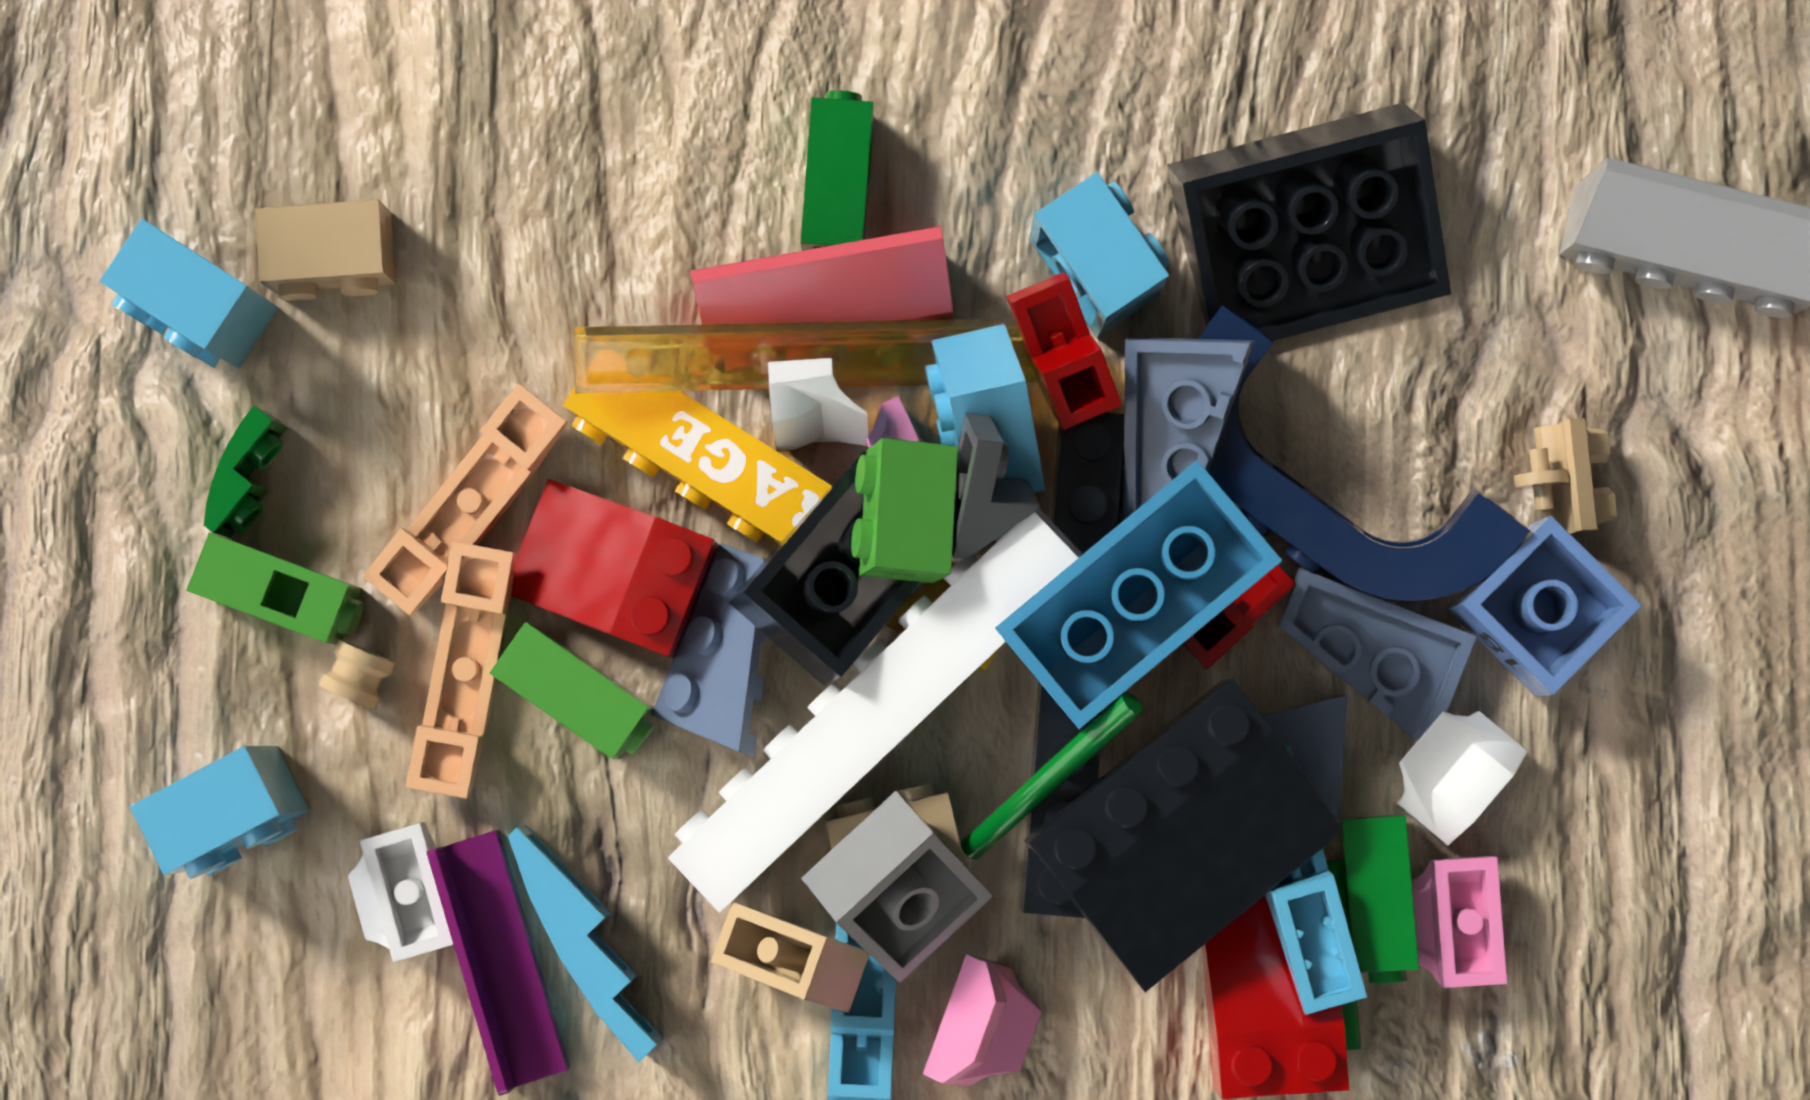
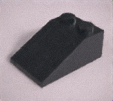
(812, 592)

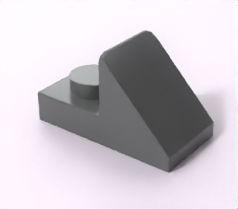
(984, 498)

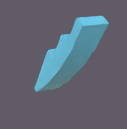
(570, 919)
(1316, 936)
(863, 1037)

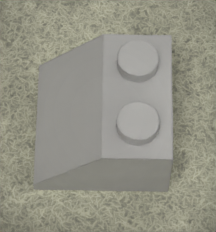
(896, 887)

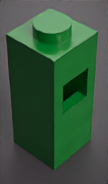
(837, 170)
(1380, 896)

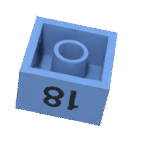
(1545, 608)

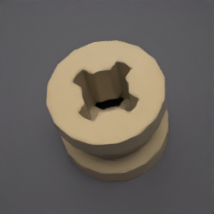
(357, 674)

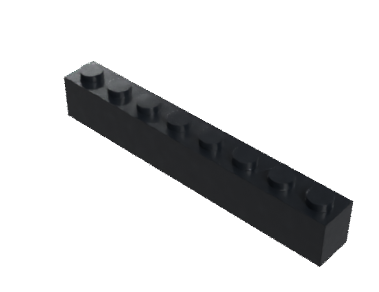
(1085, 512)

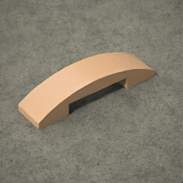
(469, 500)
(460, 687)

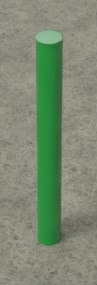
(1052, 775)

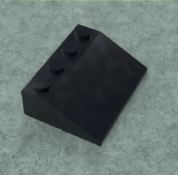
(1315, 223)
(1185, 833)

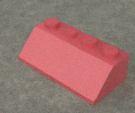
(846, 282)

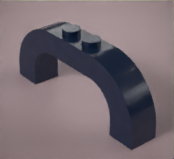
(1427, 568)

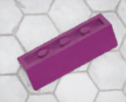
(498, 961)

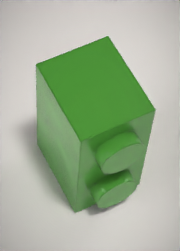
(906, 510)

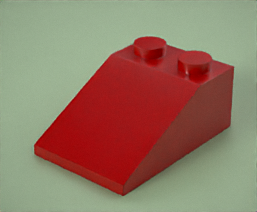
(612, 567)
(1256, 1021)

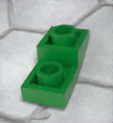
(233, 493)

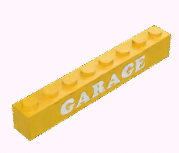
(714, 465)

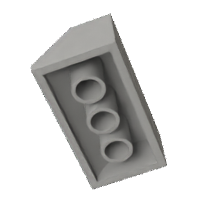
(1691, 236)

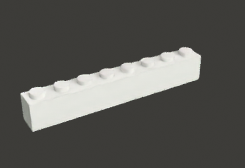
(871, 714)

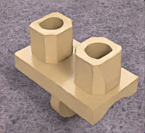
(1564, 477)

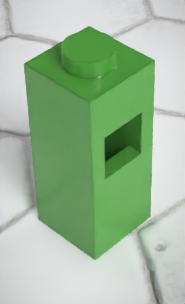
(276, 590)
(574, 692)

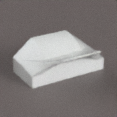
(811, 406)
(1456, 773)
(398, 893)

